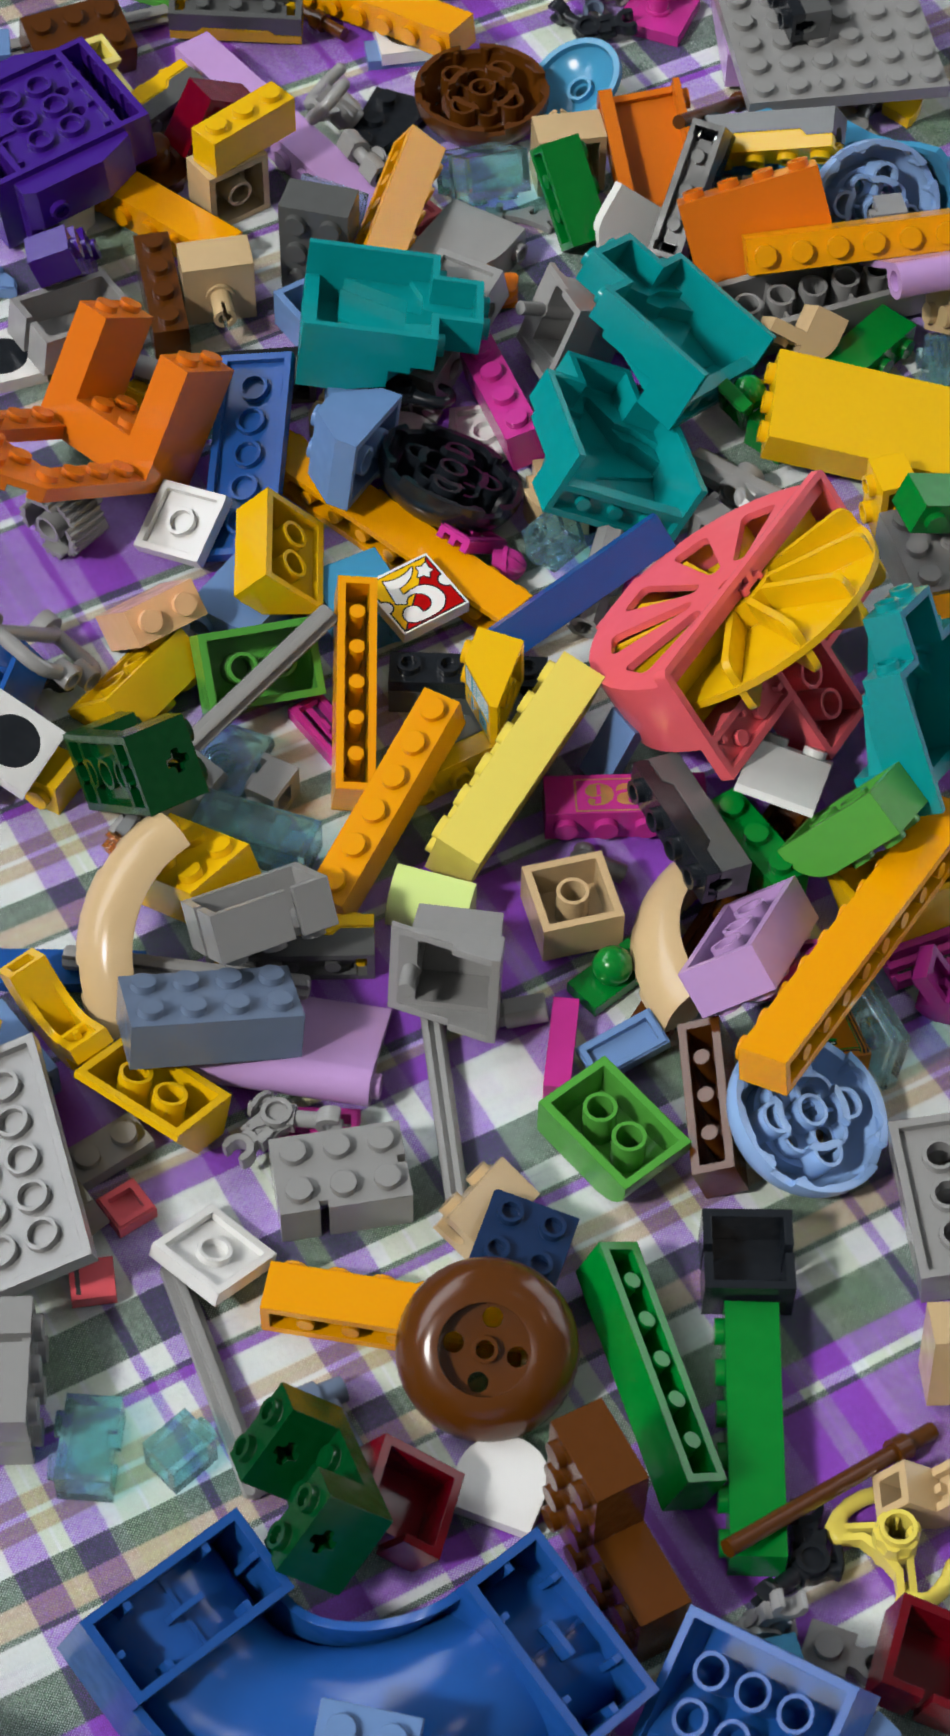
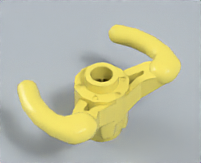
(888, 1541)

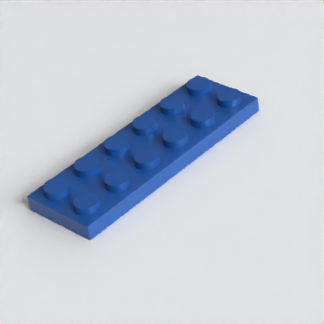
(250, 435)

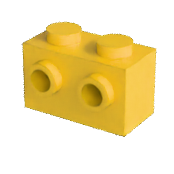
(880, 485)

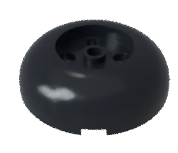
(448, 478)

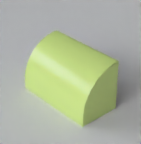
(418, 886)

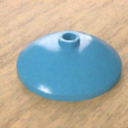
(580, 71)

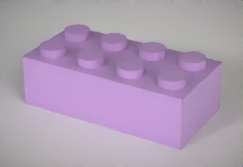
(749, 948)

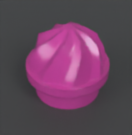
(509, 562)

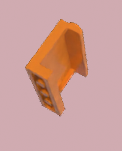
(642, 138)
(761, 203)

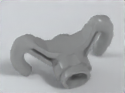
(332, 101)

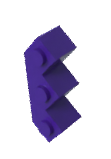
(61, 255)

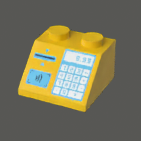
(492, 678)

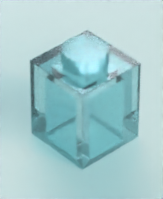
(181, 1450)

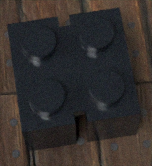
(745, 1257)

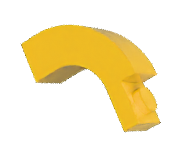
(52, 1010)

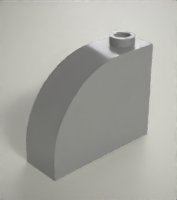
(474, 235)

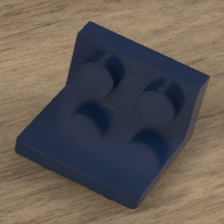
(526, 1234)

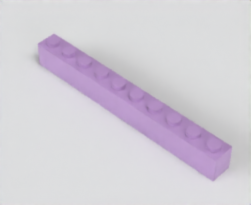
(295, 154)

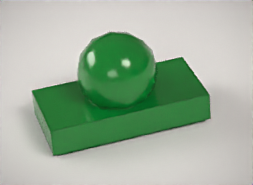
(741, 398)
(606, 979)

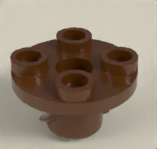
(167, 167)

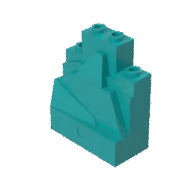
(382, 314)
(670, 327)
(607, 453)
(908, 691)

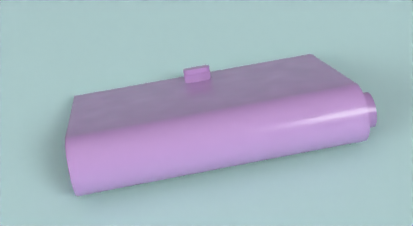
(915, 273)
(336, 1059)

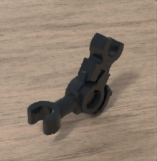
(603, 27)
(809, 1559)

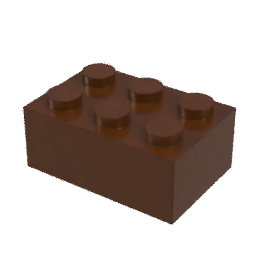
(85, 19)

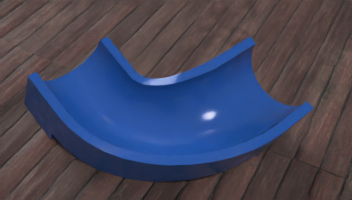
(226, 1651)

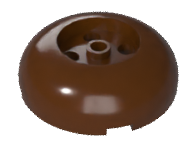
(481, 94)
(533, 1319)

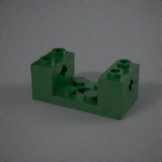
(126, 767)
(311, 1458)

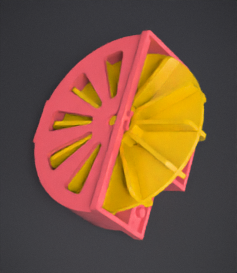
(742, 630)

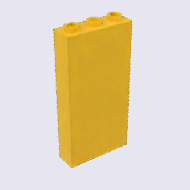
(843, 414)

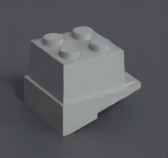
(560, 322)
(449, 968)

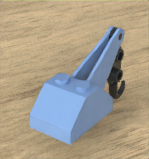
(351, 431)

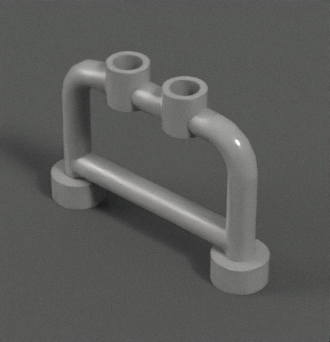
(46, 629)

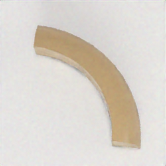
(112, 910)
(659, 949)

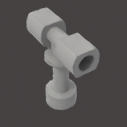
(359, 151)

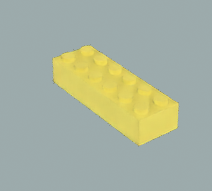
(512, 768)

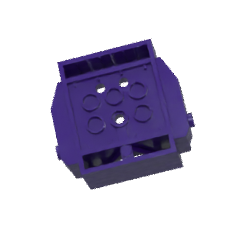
(64, 137)

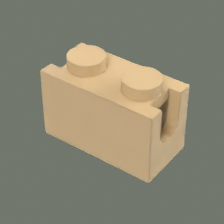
(466, 1212)

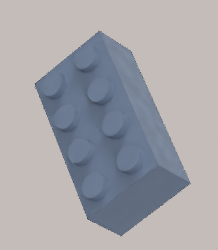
(209, 1017)

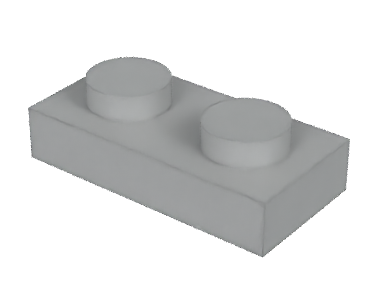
(110, 1150)

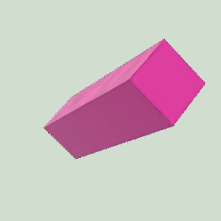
(561, 1043)

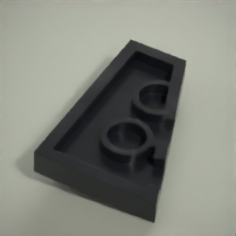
(387, 117)

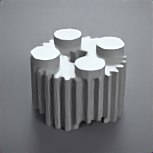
(65, 524)

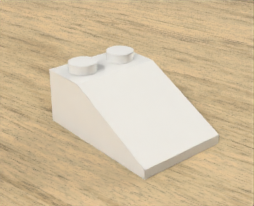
(785, 775)

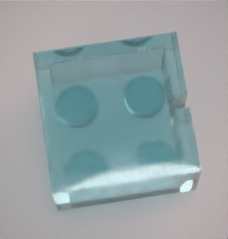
(484, 173)

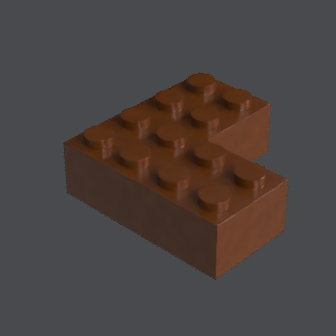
(598, 1507)

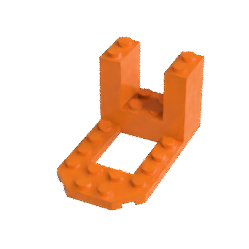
(91, 413)

